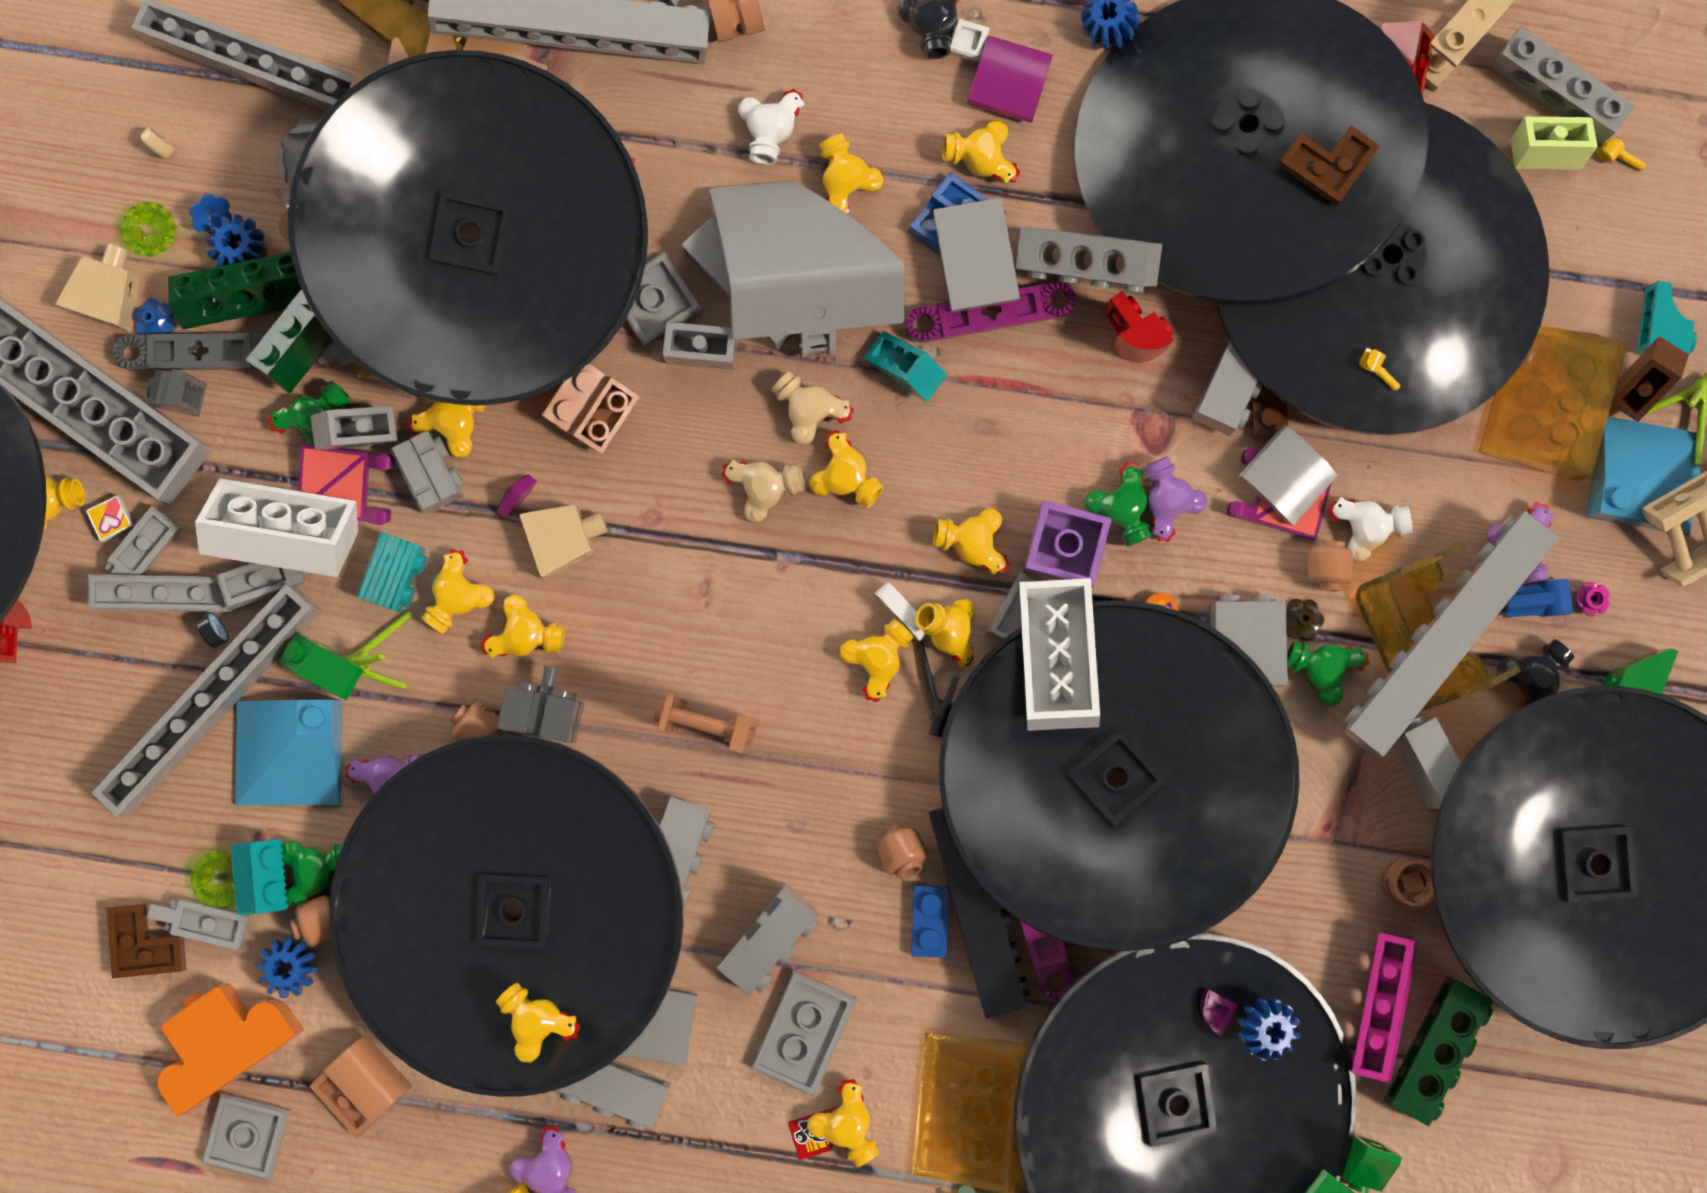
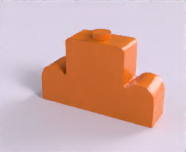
(219, 1043)

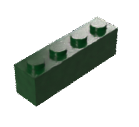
(290, 345)

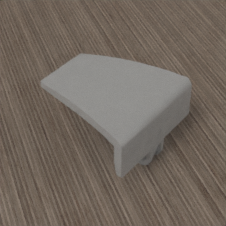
(802, 266)

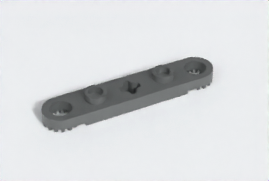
(175, 351)

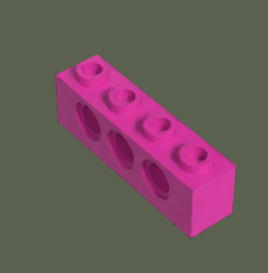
(1385, 1007)

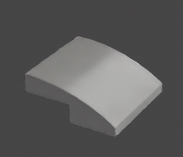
(1288, 475)

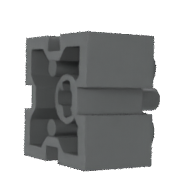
(541, 710)

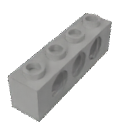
(1560, 83)
(1139, 258)

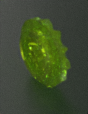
(145, 214)
(204, 872)

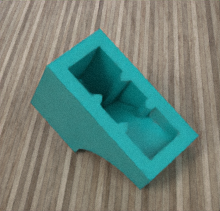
(1663, 319)
(906, 365)

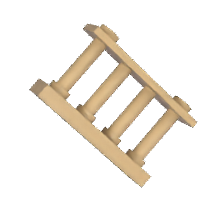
(1461, 36)
(1668, 514)

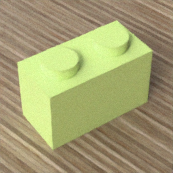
(1553, 143)

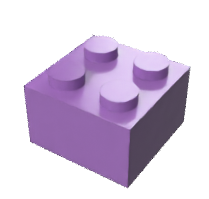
(1066, 543)

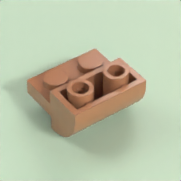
(590, 407)
(360, 1086)

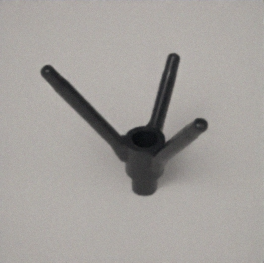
(939, 707)

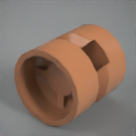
(735, 16)
(1408, 881)

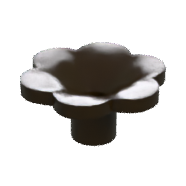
(1296, 626)

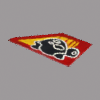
(804, 1141)

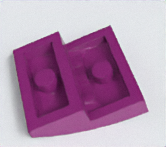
(1009, 79)

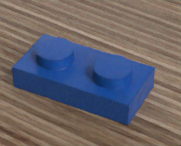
(930, 921)

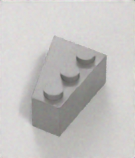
(685, 828)
(768, 940)

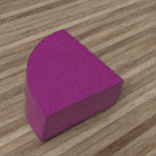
(516, 495)
(1216, 1011)

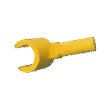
(1615, 148)
(1372, 362)

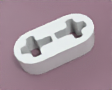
(900, 609)

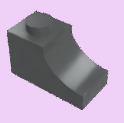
(176, 392)

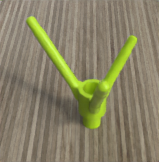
(1695, 397)
(362, 659)

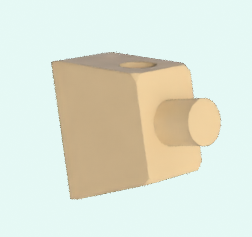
(102, 290)
(561, 537)

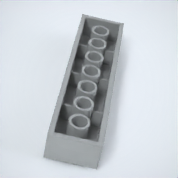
(95, 408)

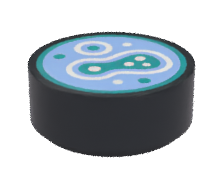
(212, 630)

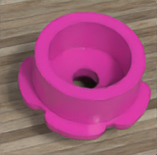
(1584, 602)

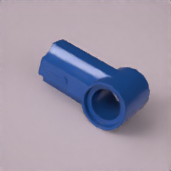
(1545, 598)

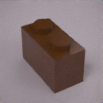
(1649, 378)

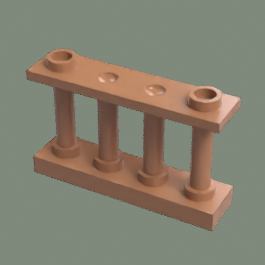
(738, 732)

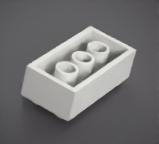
(277, 527)

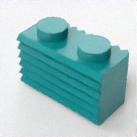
(392, 572)
(258, 877)

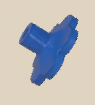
(209, 212)
(161, 319)

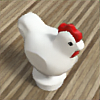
(770, 124)
(1370, 524)

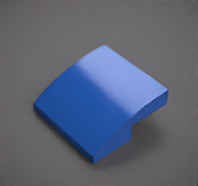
(950, 193)

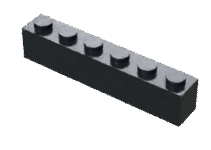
(982, 929)

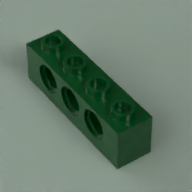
(233, 290)
(1420, 1058)

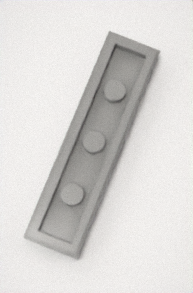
(155, 593)

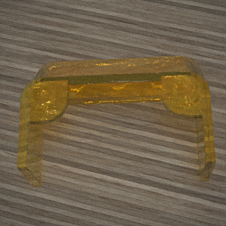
(1399, 604)

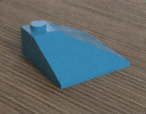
(1638, 467)
(289, 752)

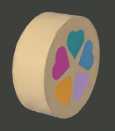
(157, 142)

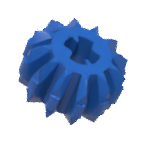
(1109, 21)
(231, 231)
(280, 955)
(1269, 1043)

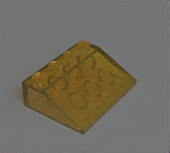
(1556, 404)
(969, 1112)

